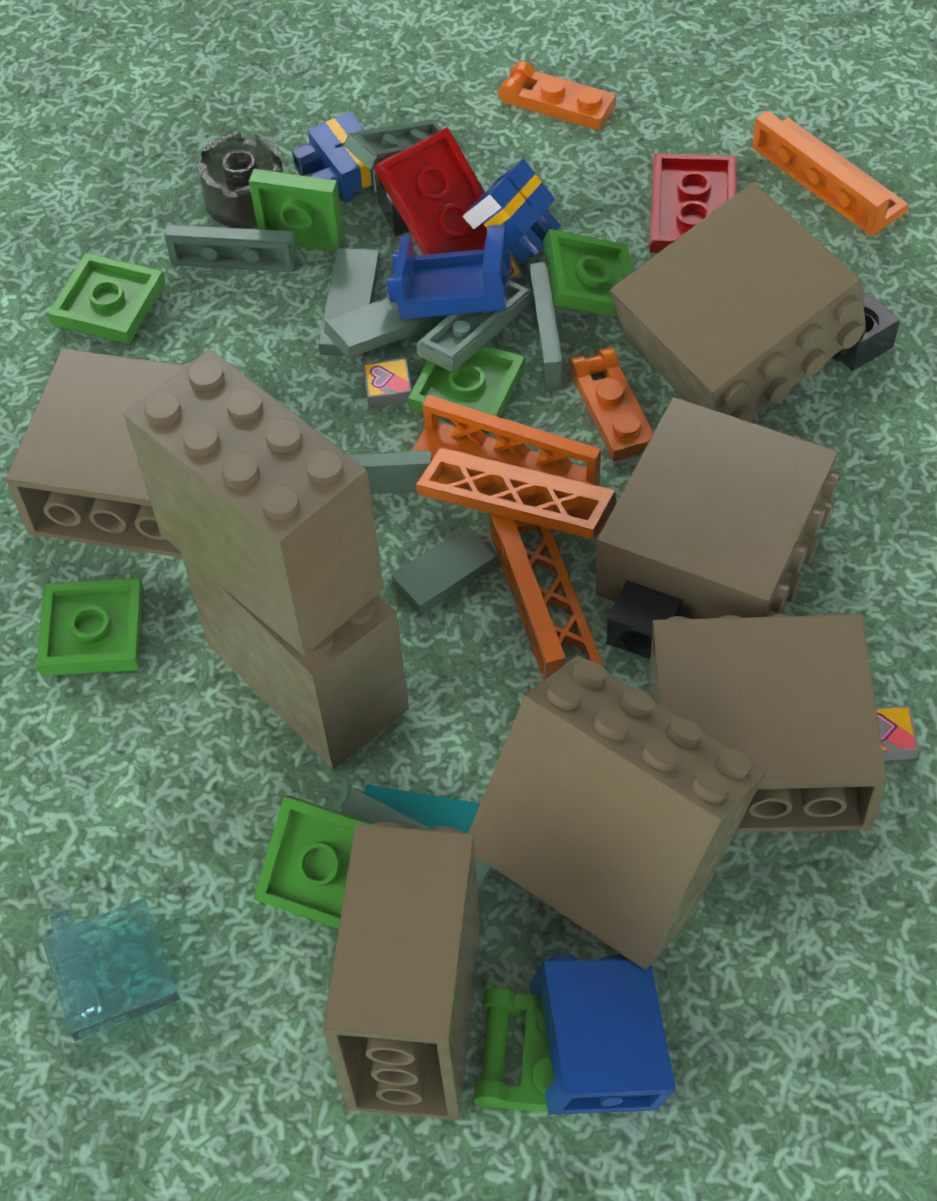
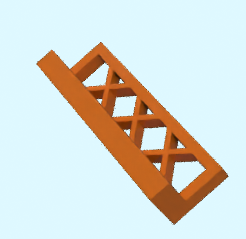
(826, 173)
(510, 447)
(517, 493)
(534, 600)

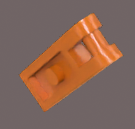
(556, 97)
(611, 404)

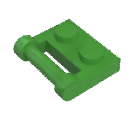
(536, 1062)

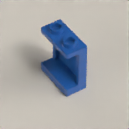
(452, 280)
(603, 1036)

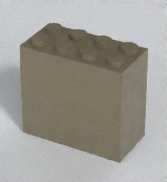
(741, 307)
(77, 461)
(258, 500)
(718, 515)
(331, 696)
(790, 700)
(612, 808)
(405, 971)

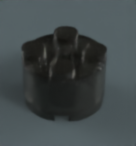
(226, 175)

